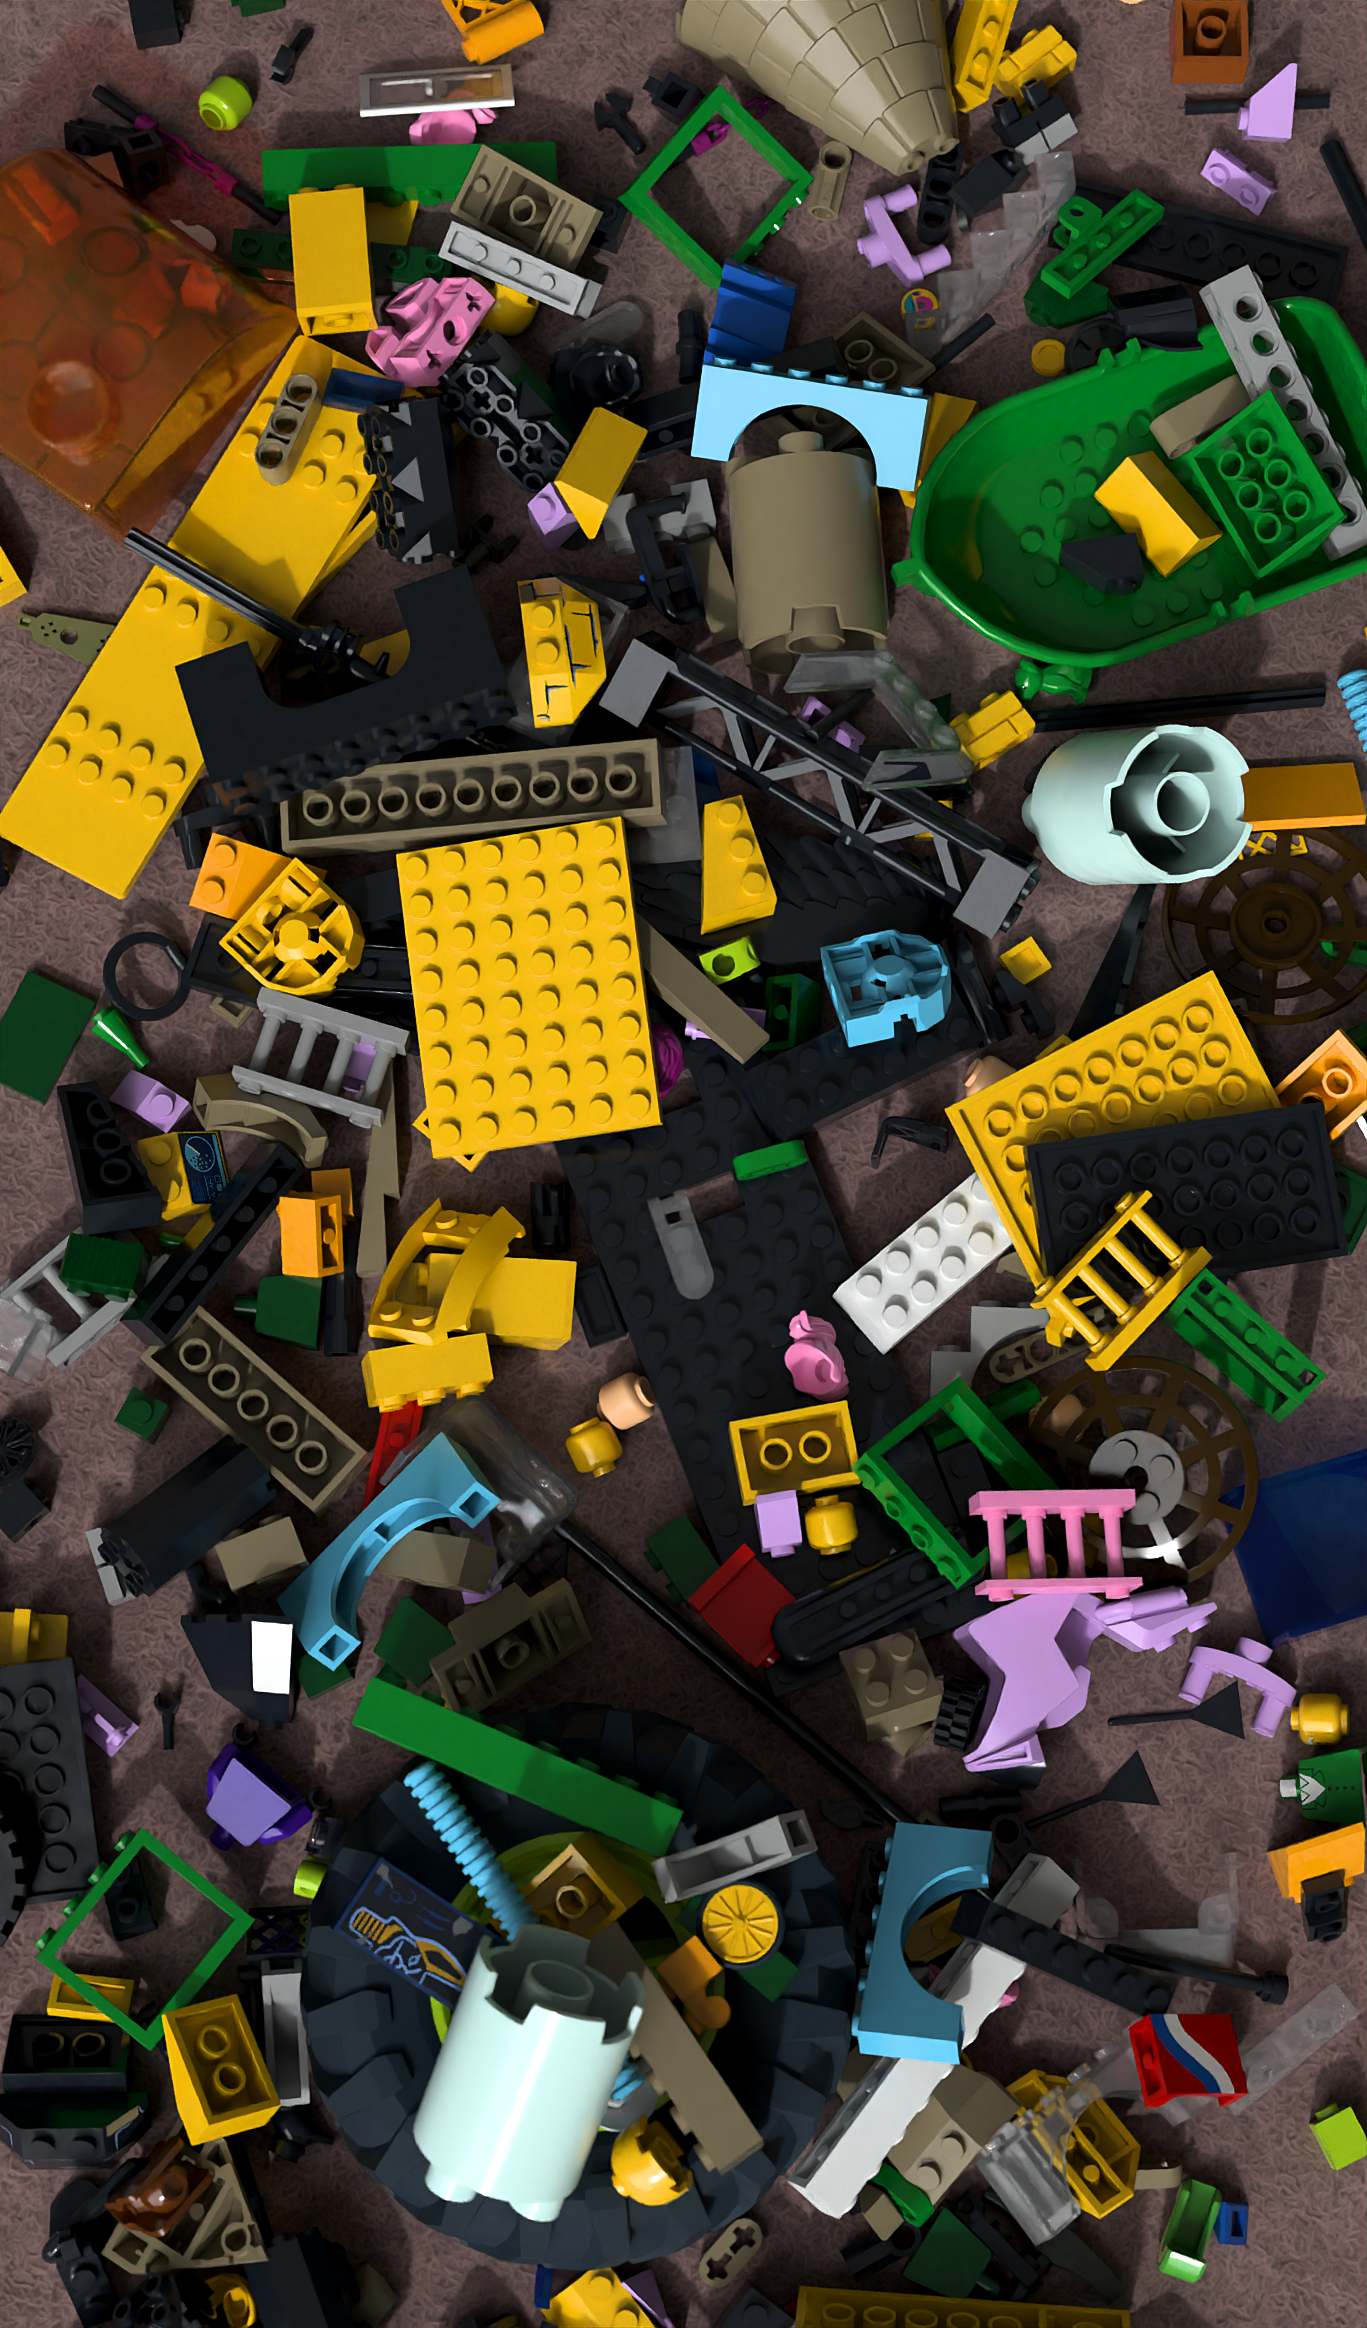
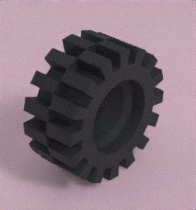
(959, 1714)

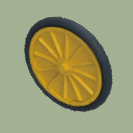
(741, 1924)

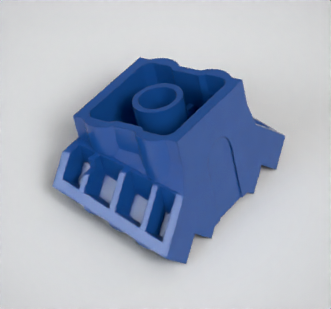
(750, 314)

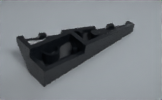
(1109, 989)

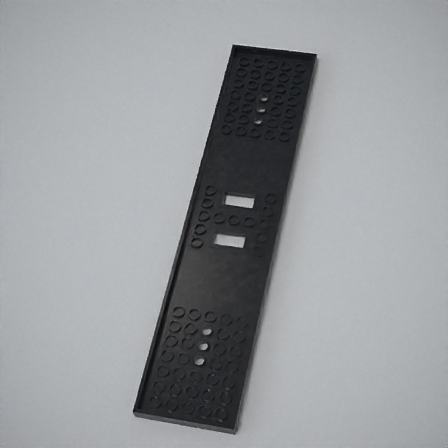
(769, 1261)

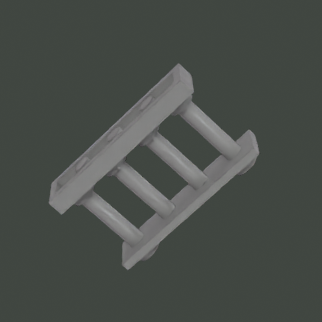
(520, 270)
(314, 1020)
(94, 1321)

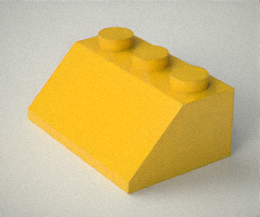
(597, 2302)

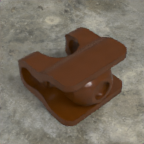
(159, 2191)

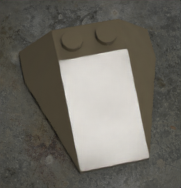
(951, 2129)

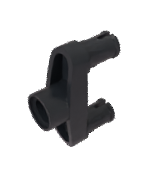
(191, 826)

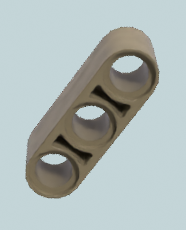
(285, 413)
(1200, 416)
(716, 590)

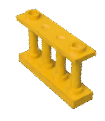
(1158, 1290)

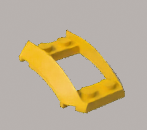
(484, 1246)

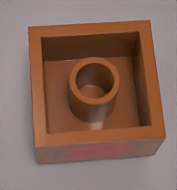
(1208, 41)

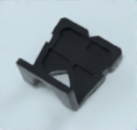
(910, 1130)

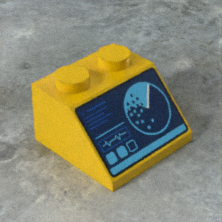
(185, 1170)

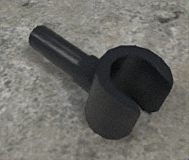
(167, 1719)

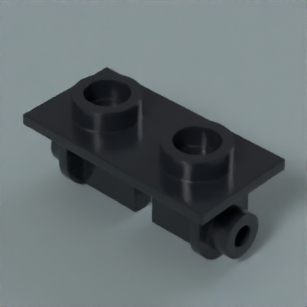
(92, 140)

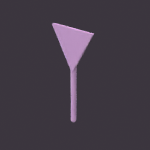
(646, 2292)

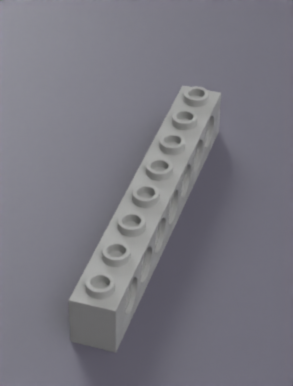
(1254, 370)

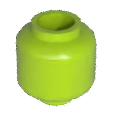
(225, 103)

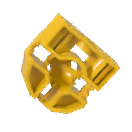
(292, 935)

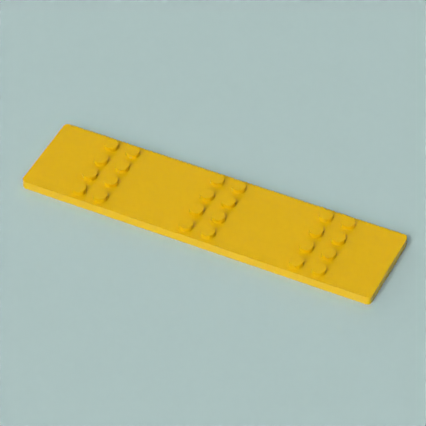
(126, 739)

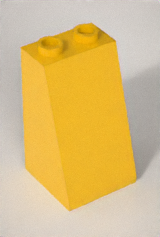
(332, 261)
(519, 1305)

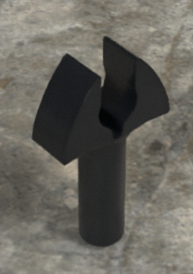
(287, 56)
(619, 123)

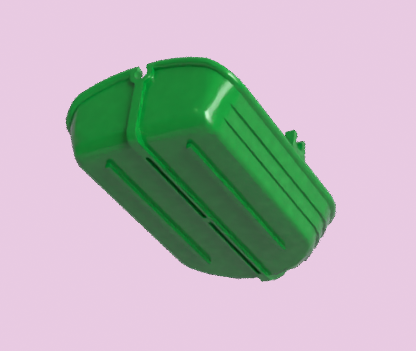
(1027, 481)

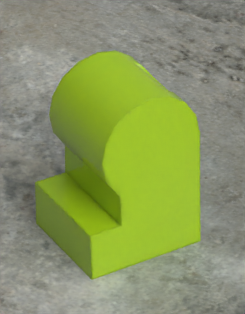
(729, 960)
(310, 1876)

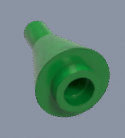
(114, 1029)

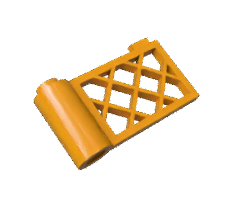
(495, 31)

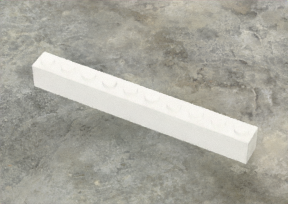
(897, 2087)

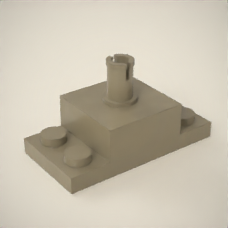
(526, 209)
(508, 1644)

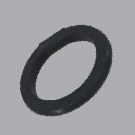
(176, 956)

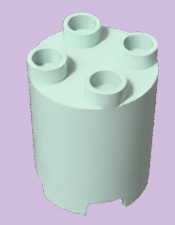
(1140, 805)
(526, 2072)

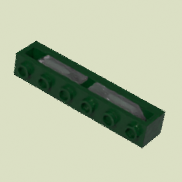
(269, 260)

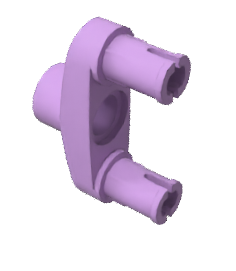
(887, 246)
(1247, 1663)

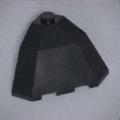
(248, 1662)

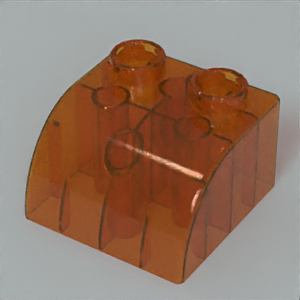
(117, 342)

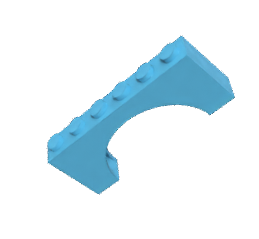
(887, 418)
(327, 1594)
(896, 2012)

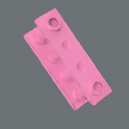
(1072, 1508)

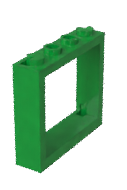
(669, 232)
(1242, 1346)
(904, 1506)
(101, 1880)

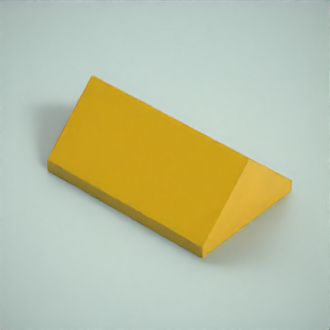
(599, 467)
(1159, 510)

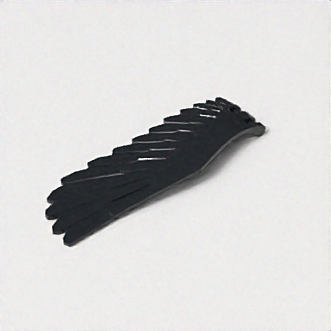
(821, 901)

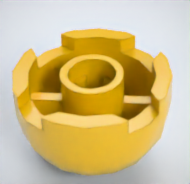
(510, 311)
(648, 2164)

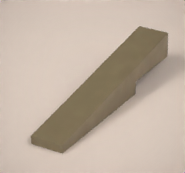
(696, 997)
(381, 1183)

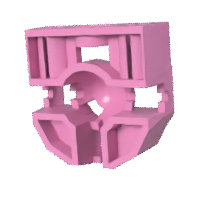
(424, 315)

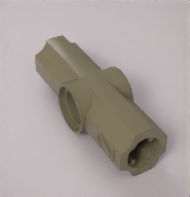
(829, 181)

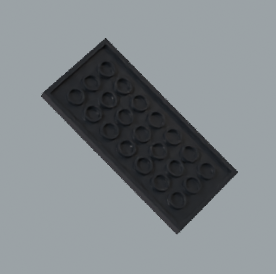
(1239, 1185)

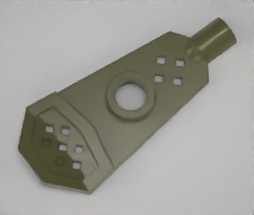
(89, 635)

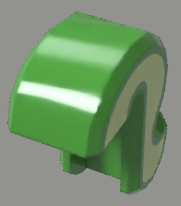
(1189, 2231)

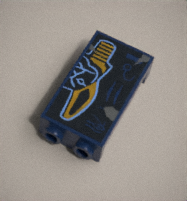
(412, 1931)

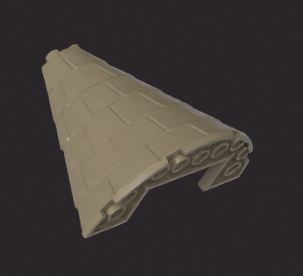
(851, 67)

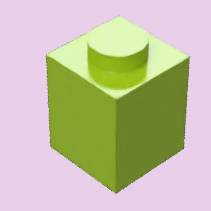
(1339, 2135)

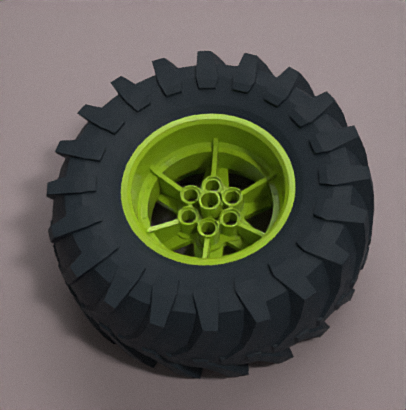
(380, 2035)

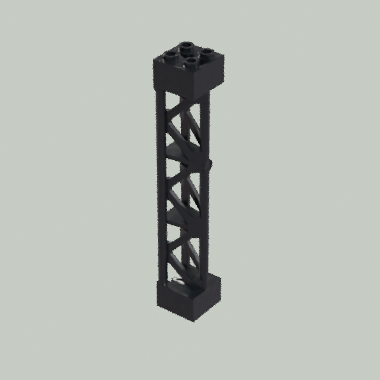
(644, 685)

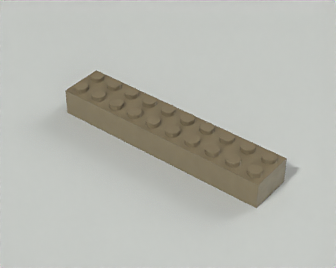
(477, 799)

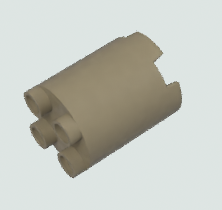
(806, 552)

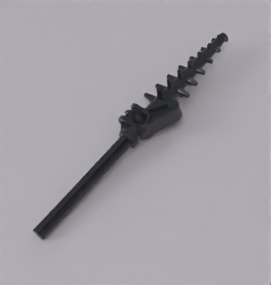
(312, 642)

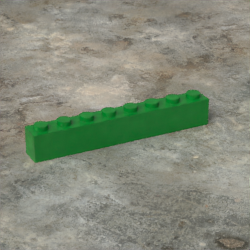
(390, 172)
(518, 1767)

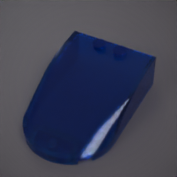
(1306, 1548)

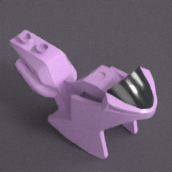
(1039, 1671)

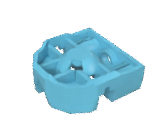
(912, 970)

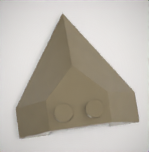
(209, 2234)

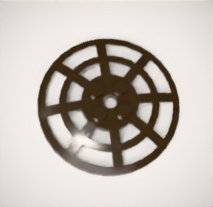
(1276, 950)
(1159, 1459)

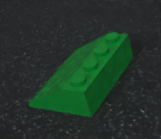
(1267, 488)

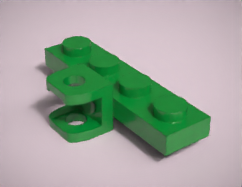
(1095, 239)

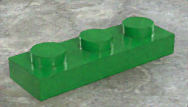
(1006, 1402)

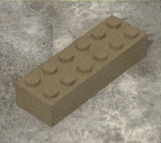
(258, 1409)
(678, 2061)

